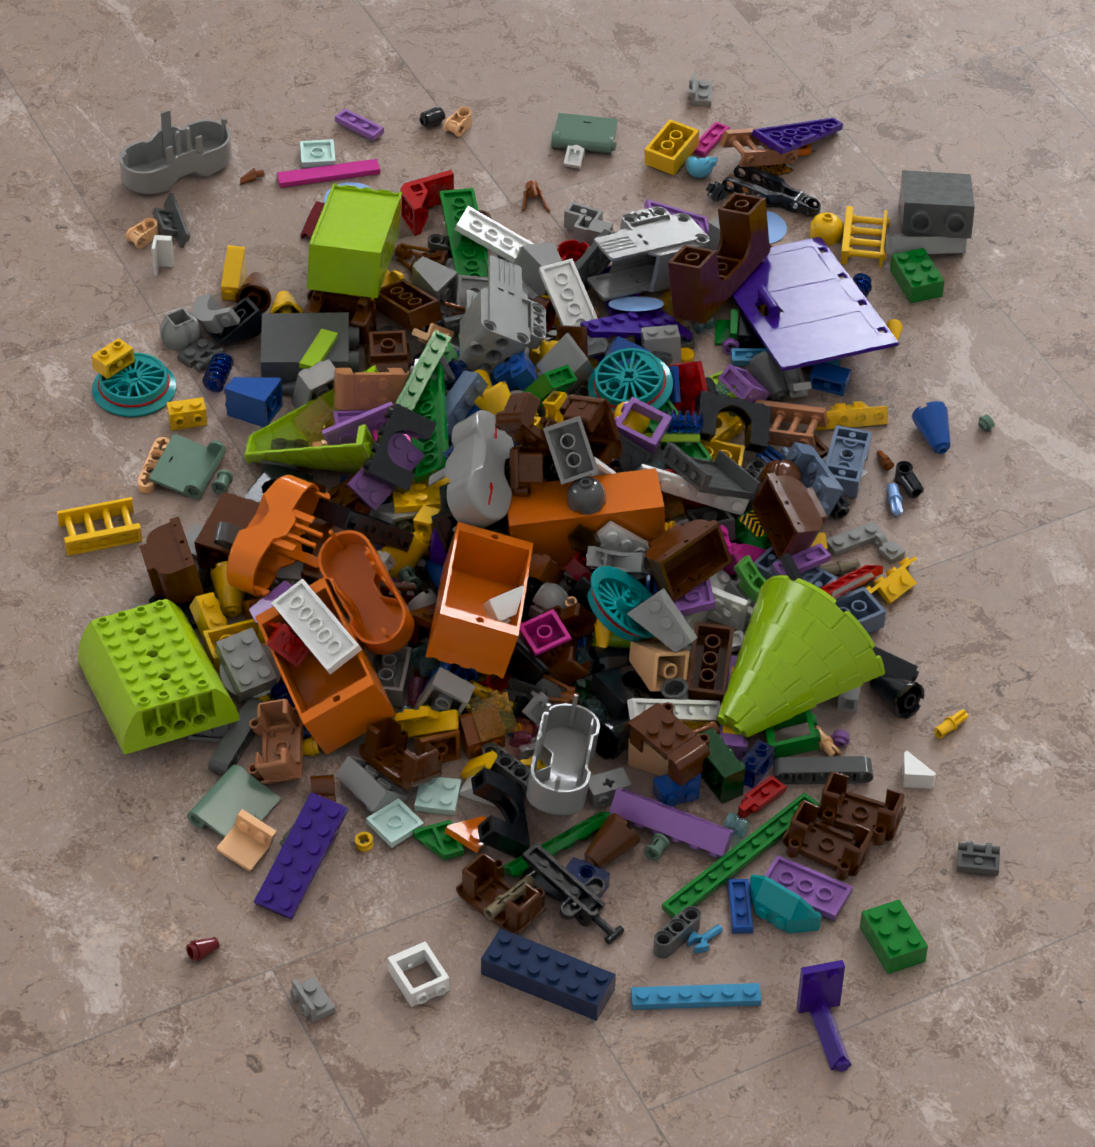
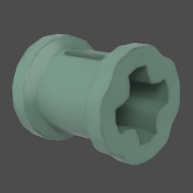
(223, 479)
(410, 577)
(656, 846)

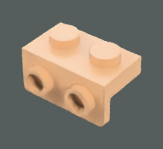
(425, 336)

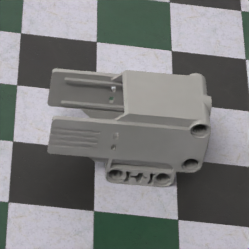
(643, 251)
(499, 319)

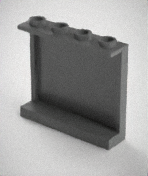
(712, 477)

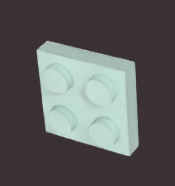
(317, 153)
(438, 796)
(394, 822)

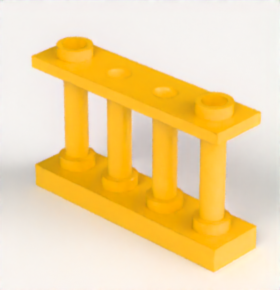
(848, 240)
(101, 539)

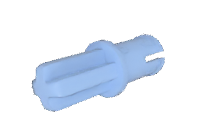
(894, 499)

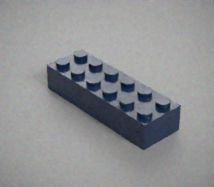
(548, 974)

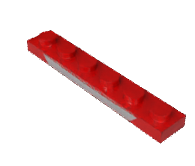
(852, 580)

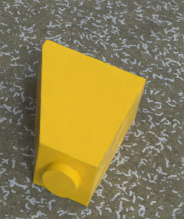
(234, 272)

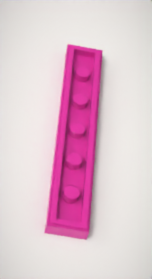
(328, 173)

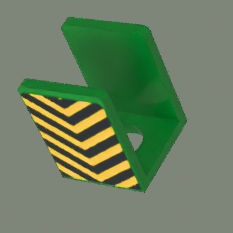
(750, 532)

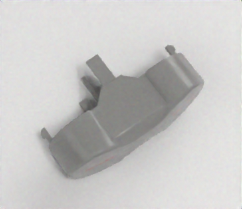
(175, 153)
(477, 470)
(566, 746)

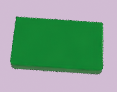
(726, 328)

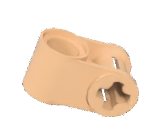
(459, 121)
(143, 233)

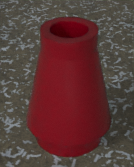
(200, 948)

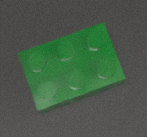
(917, 275)
(893, 936)

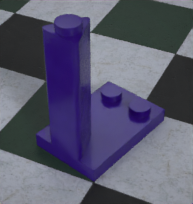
(818, 991)

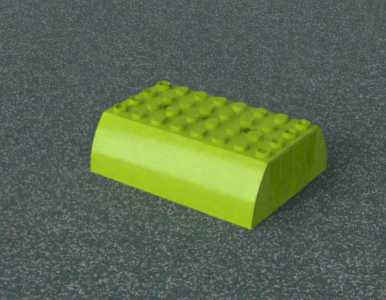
(131, 684)

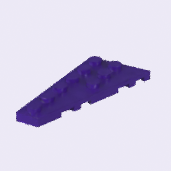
(795, 135)
(631, 324)

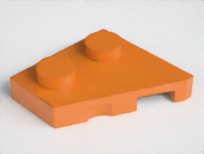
(467, 833)

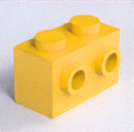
(113, 358)
(184, 413)
(207, 612)

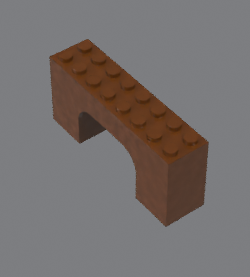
(705, 277)
(240, 512)

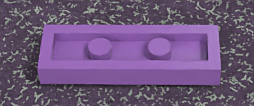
(359, 124)
(805, 559)

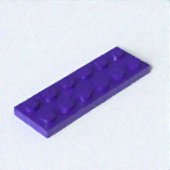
(301, 855)

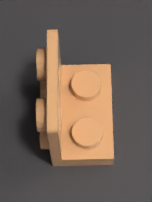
(247, 840)

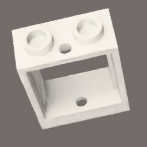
(413, 957)

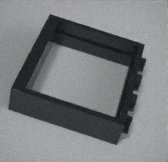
(368, 525)

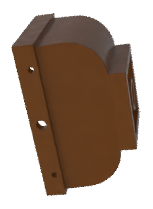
(387, 350)
(789, 513)
(687, 556)
(171, 563)

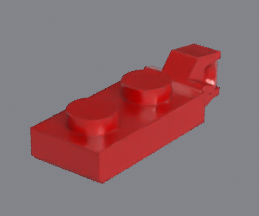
(761, 796)

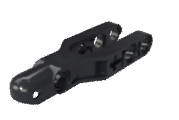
(773, 189)

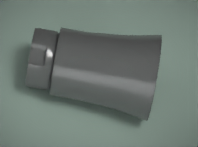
(675, 689)

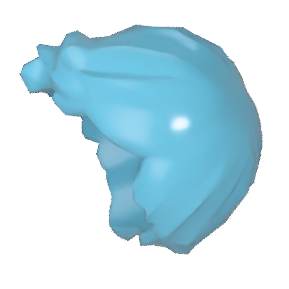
(700, 167)

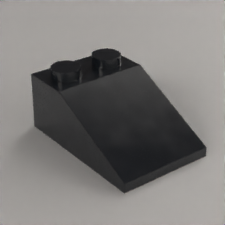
(249, 325)

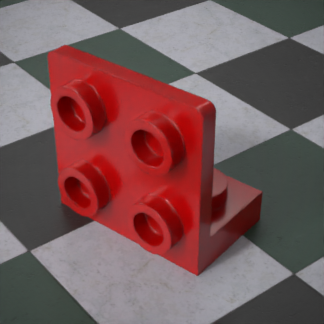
(287, 644)

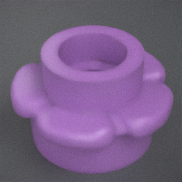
(730, 341)
(840, 738)

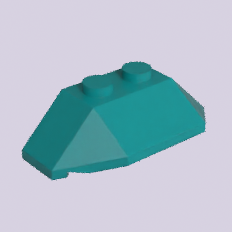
(782, 906)

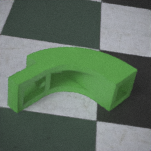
(750, 577)

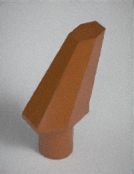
(251, 176)
(884, 460)

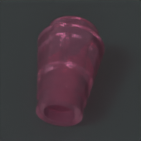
(415, 688)

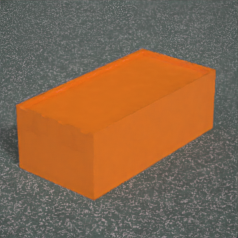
(546, 520)
(476, 570)
(335, 704)

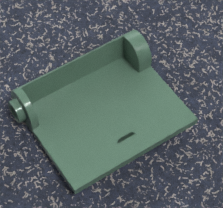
(589, 132)
(190, 466)
(228, 797)

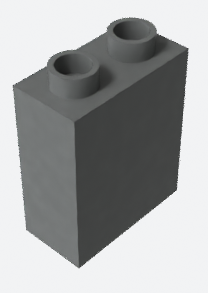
(936, 204)
(289, 336)

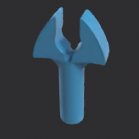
(696, 938)

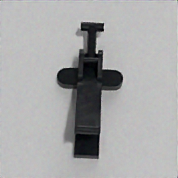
(577, 898)

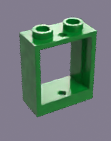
(554, 380)
(799, 744)

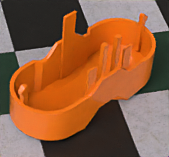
(275, 535)
(355, 575)

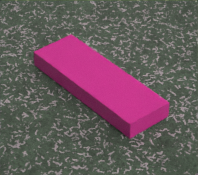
(710, 139)

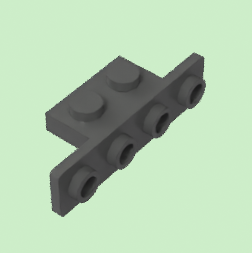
(171, 221)

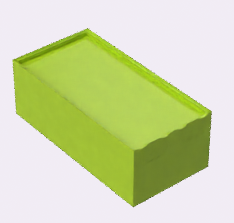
(354, 241)

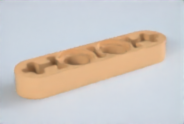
(150, 465)

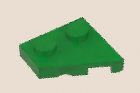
(438, 841)

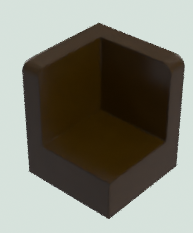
(583, 537)

